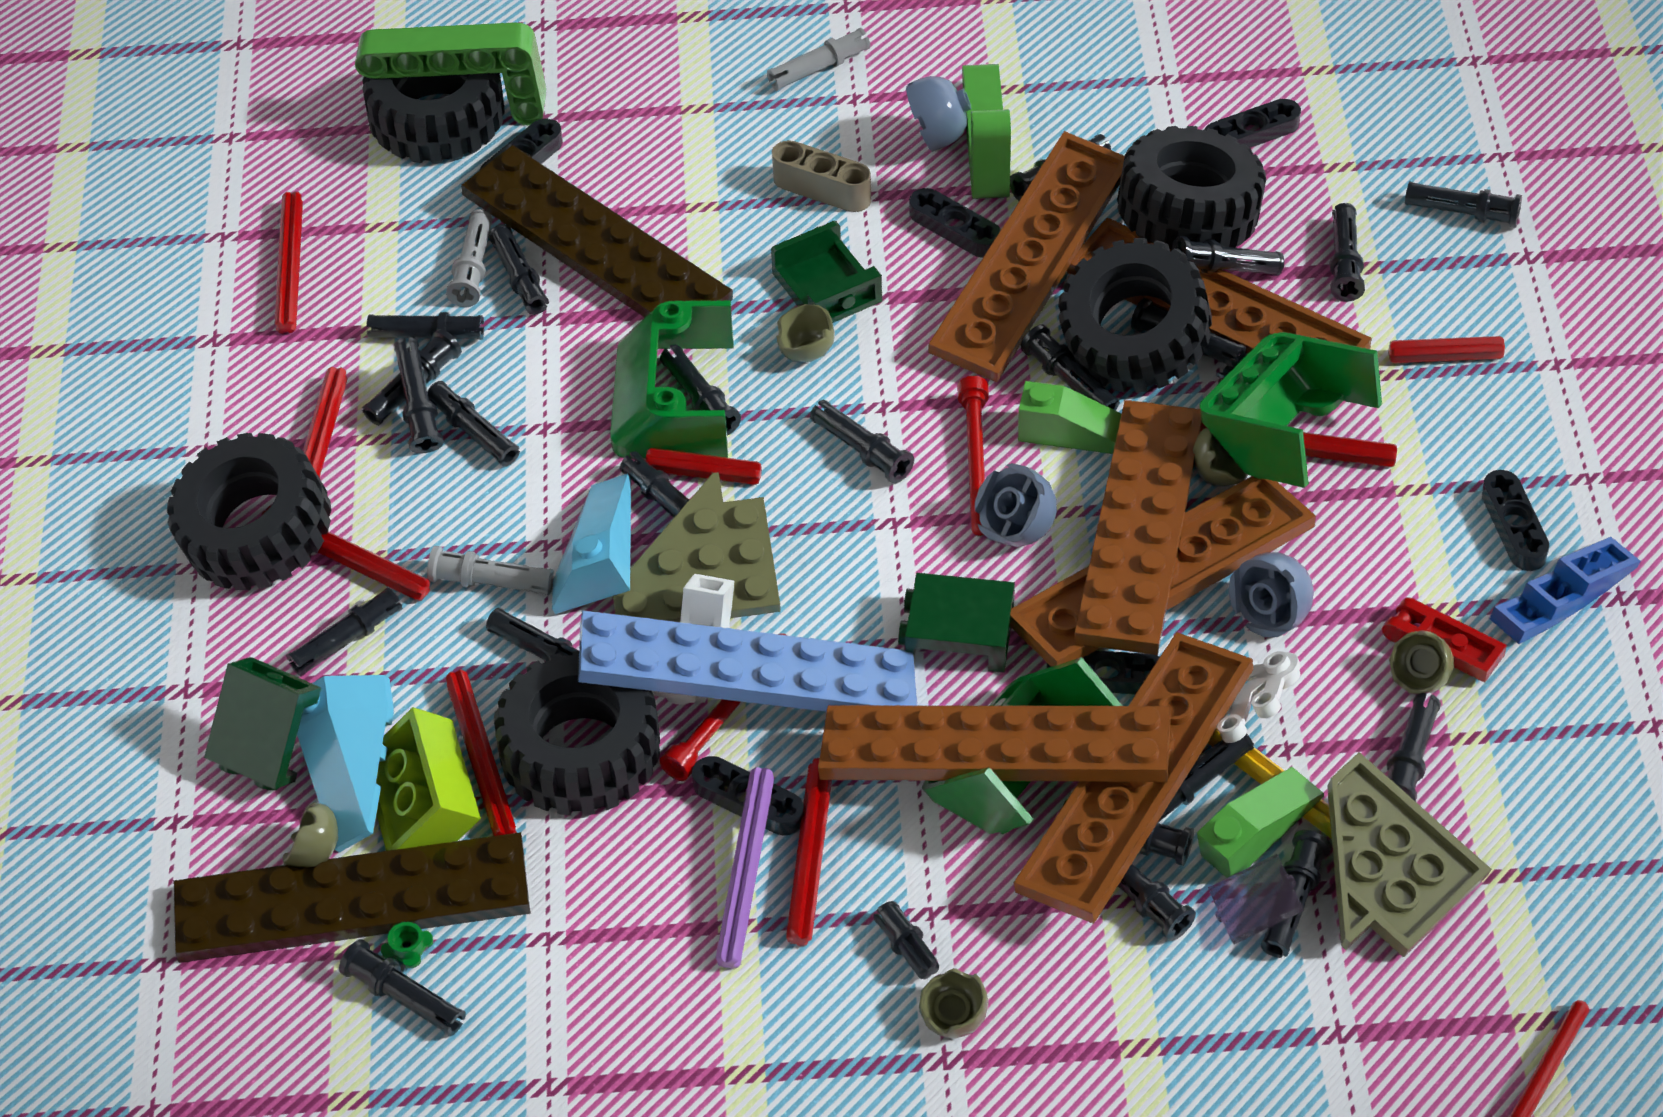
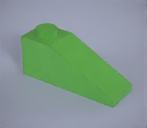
(1065, 419)
(1256, 821)

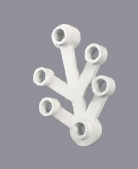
(1274, 674)

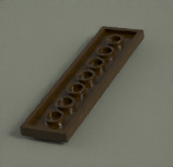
(587, 235)
(350, 897)

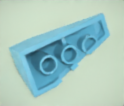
(598, 550)
(344, 748)

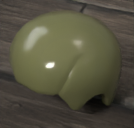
(805, 333)
(1214, 462)
(1421, 662)
(315, 838)
(953, 1004)

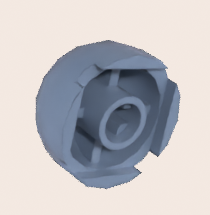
(939, 110)
(1015, 506)
(1271, 593)

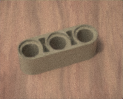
(821, 176)

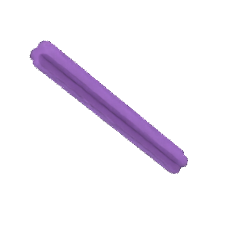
(745, 868)

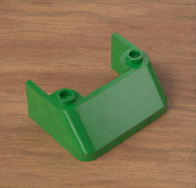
(1275, 383)
(658, 415)
(980, 794)

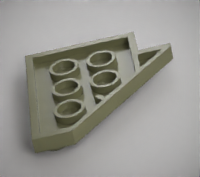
(708, 540)
(1392, 860)

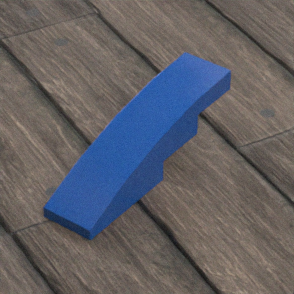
(1566, 590)

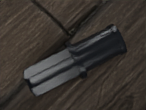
(906, 939)

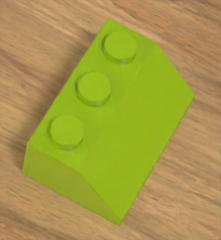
(424, 784)

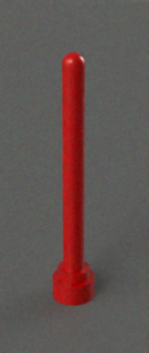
(973, 396)
(681, 758)
(1551, 1060)

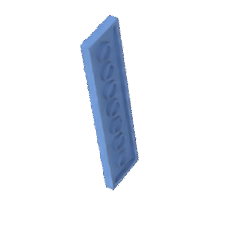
(740, 664)

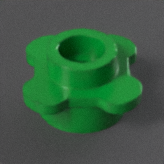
(404, 934)

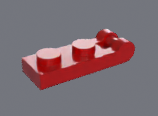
(1472, 650)

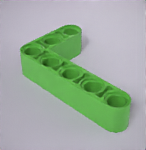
(460, 51)
(987, 132)

